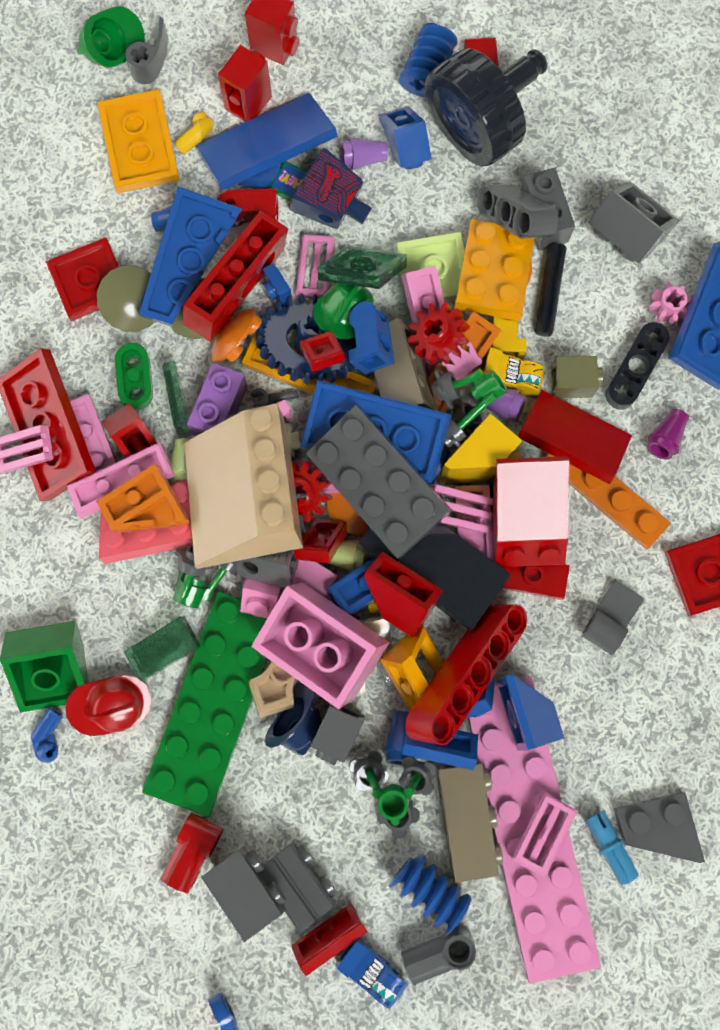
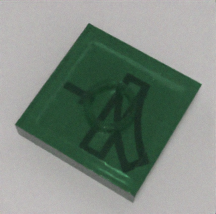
(362, 267)

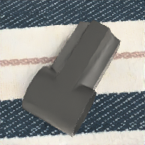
(434, 957)

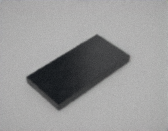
(453, 565)

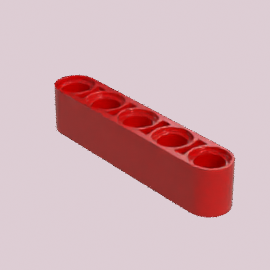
(466, 674)

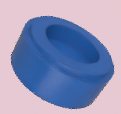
(222, 1012)

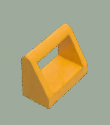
(403, 668)

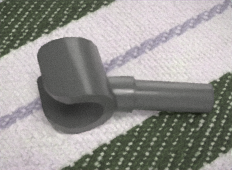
(274, 397)

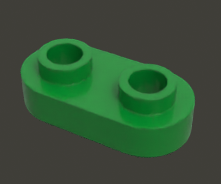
(134, 378)

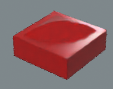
(322, 351)

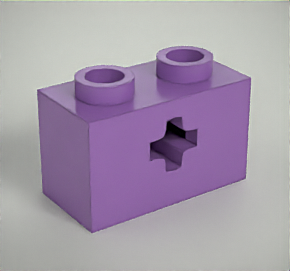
(217, 399)

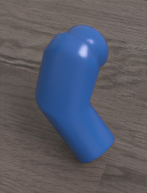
(43, 736)

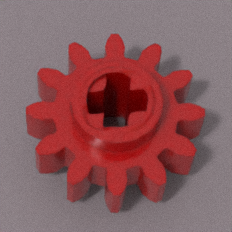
(451, 328)
(314, 488)

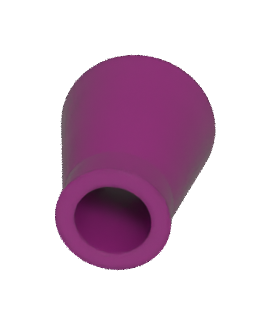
(668, 435)

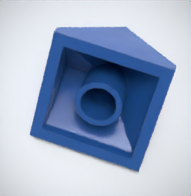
(529, 713)

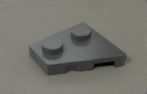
(661, 827)

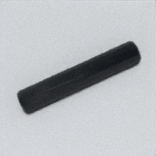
(550, 290)

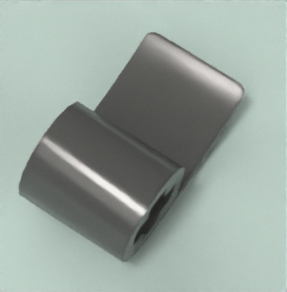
(148, 60)
(611, 617)

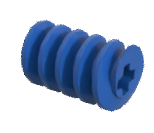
(429, 50)
(432, 892)

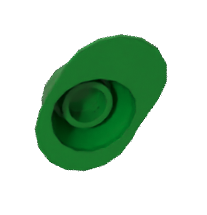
(108, 36)
(335, 306)

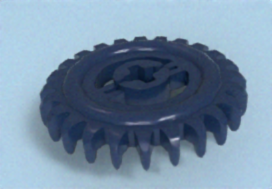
(274, 346)

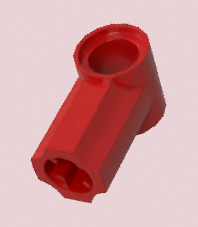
(195, 844)

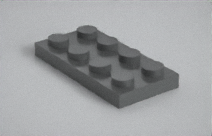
(378, 481)

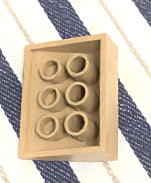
(242, 489)

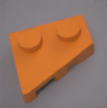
(143, 504)

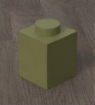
(576, 376)

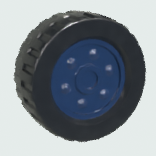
(480, 104)

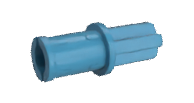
(612, 847)

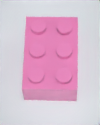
(320, 644)

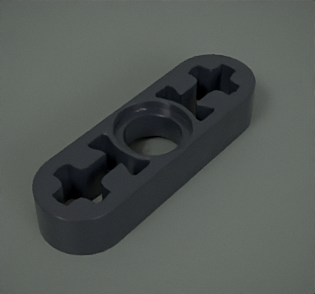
(650, 362)

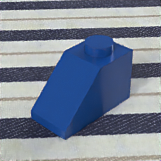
(406, 137)

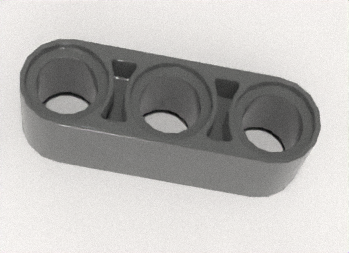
(517, 211)

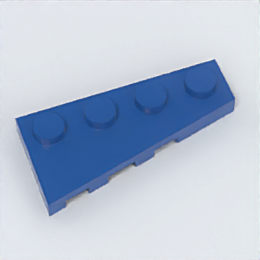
(186, 249)

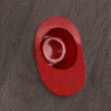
(108, 705)

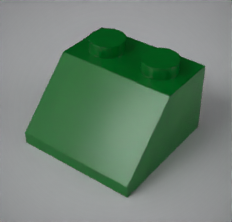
(44, 664)

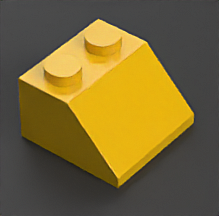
(478, 454)

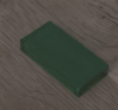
(176, 397)
(162, 648)

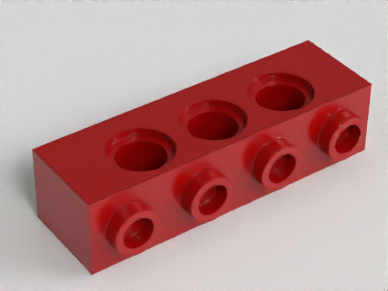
(234, 276)

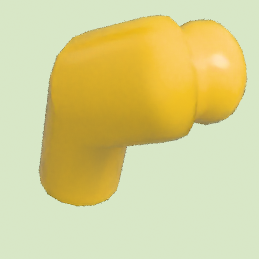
(202, 128)

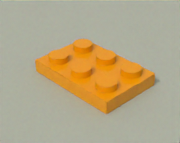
(138, 141)
(494, 271)

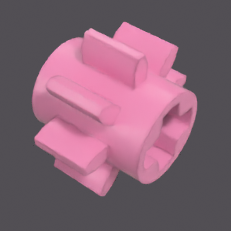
(664, 310)

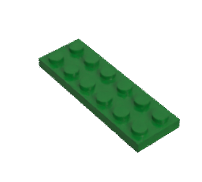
(209, 710)

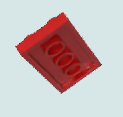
(36, 397)

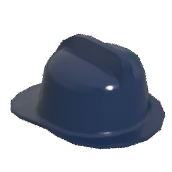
(296, 726)

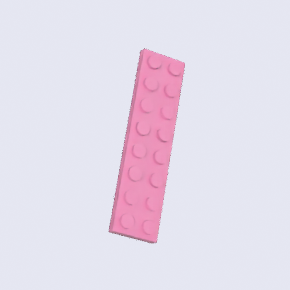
(550, 910)

